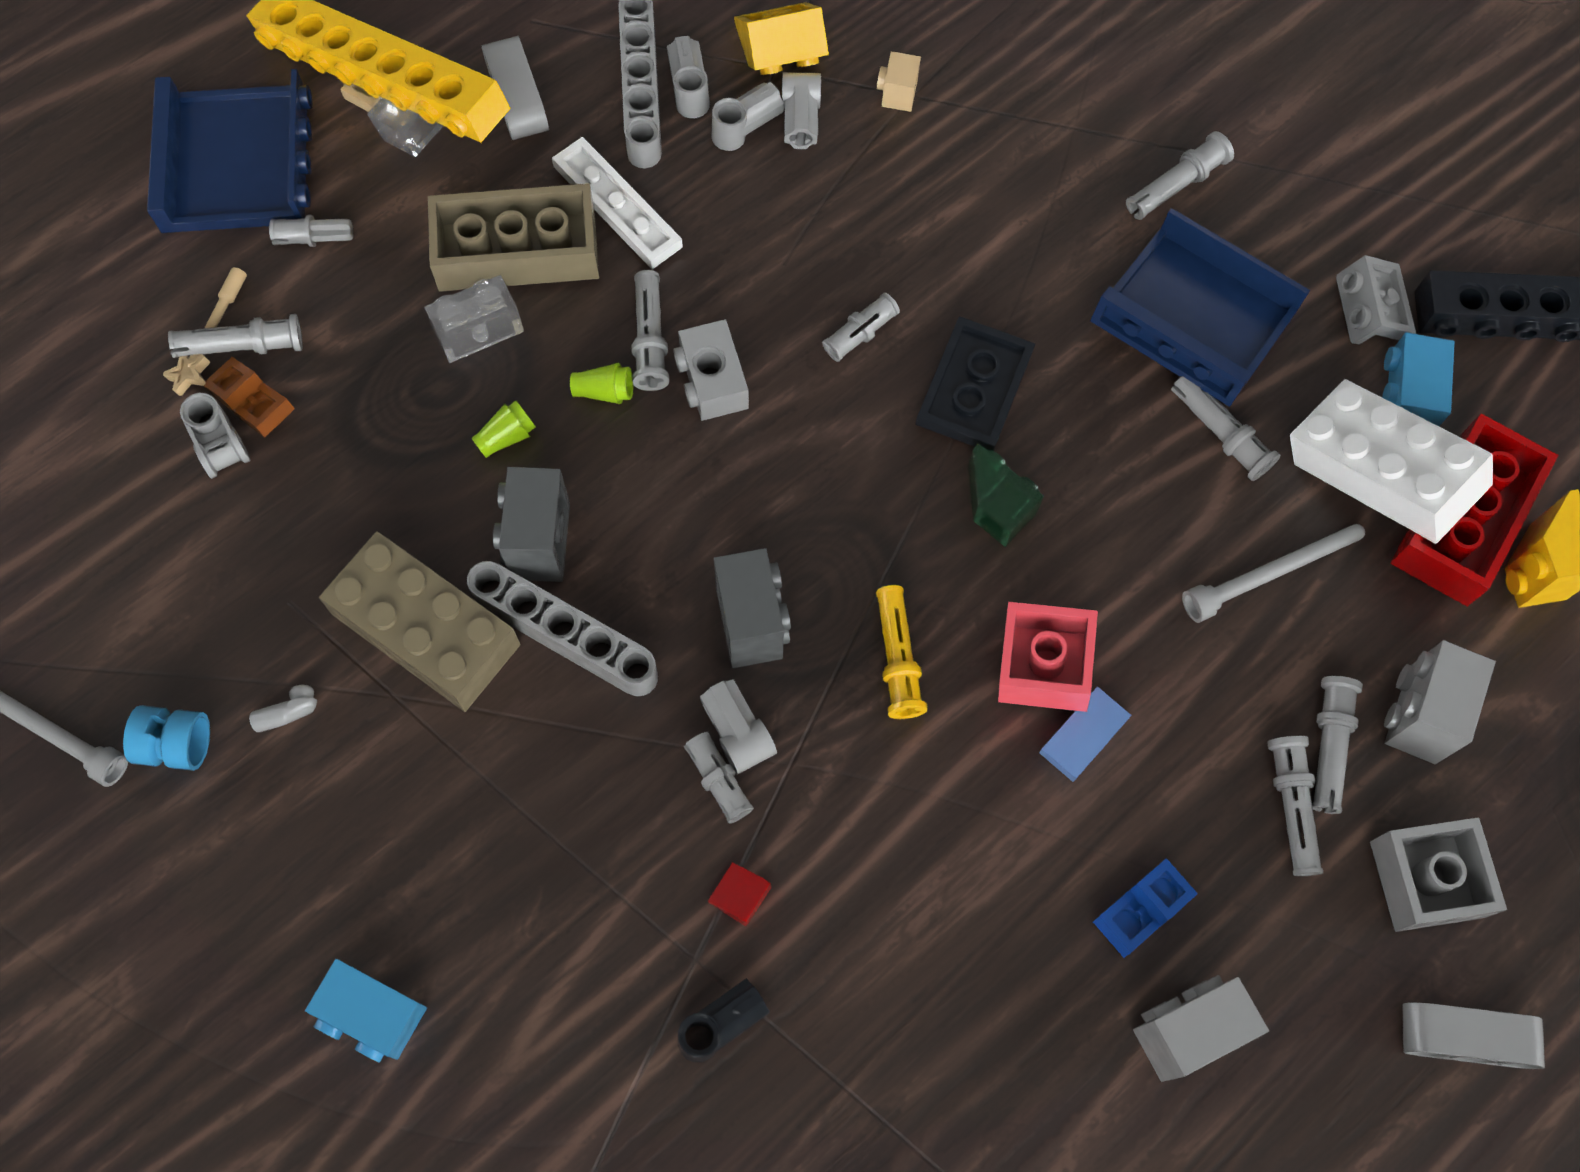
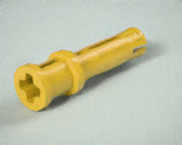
(901, 670)

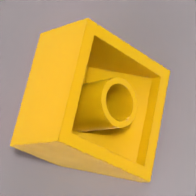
(782, 37)
(1548, 556)

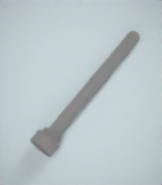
(1204, 601)
(102, 764)

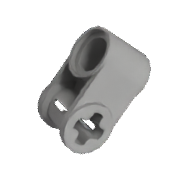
(214, 440)

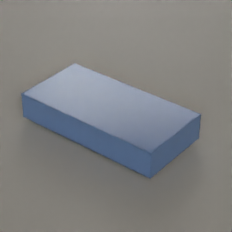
(1085, 734)

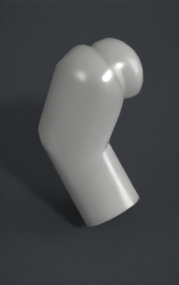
(283, 713)

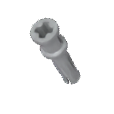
(1192, 167)
(255, 336)
(649, 346)
(1236, 438)
(1336, 723)
(1306, 860)

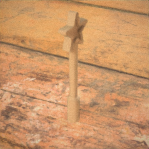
(190, 368)

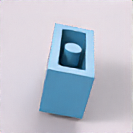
(1421, 376)
(365, 1011)

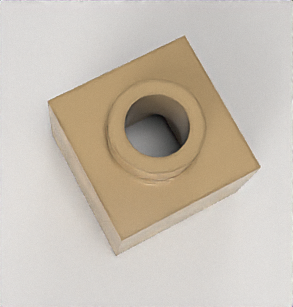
(899, 81)

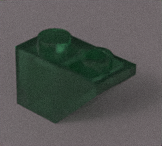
(999, 496)

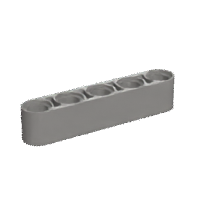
(640, 82)
(551, 611)

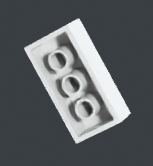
(1392, 460)

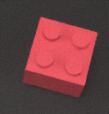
(1048, 656)

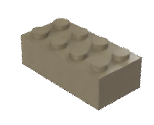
(514, 234)
(420, 621)

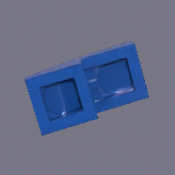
(1145, 908)

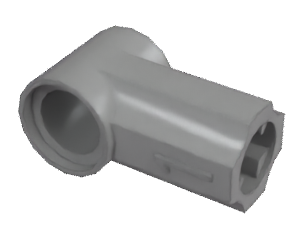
(688, 77)
(802, 100)
(738, 117)
(742, 736)

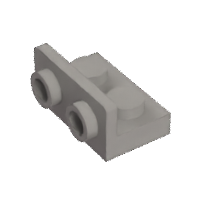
(1374, 300)

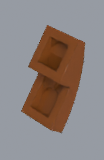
(248, 396)

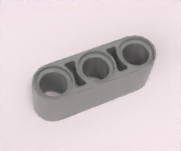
(511, 70)
(1473, 1035)

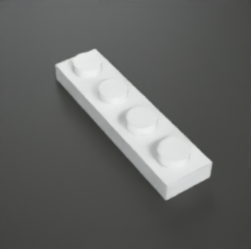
(618, 203)

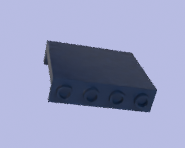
(228, 156)
(1200, 307)

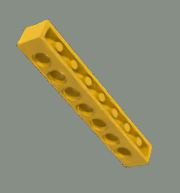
(382, 65)

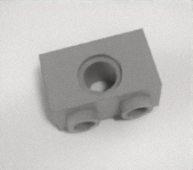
(706, 348)

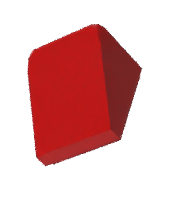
(740, 893)

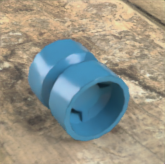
(159, 736)

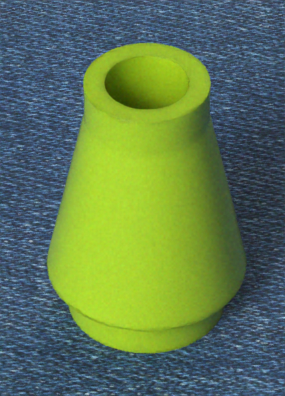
(605, 383)
(504, 429)

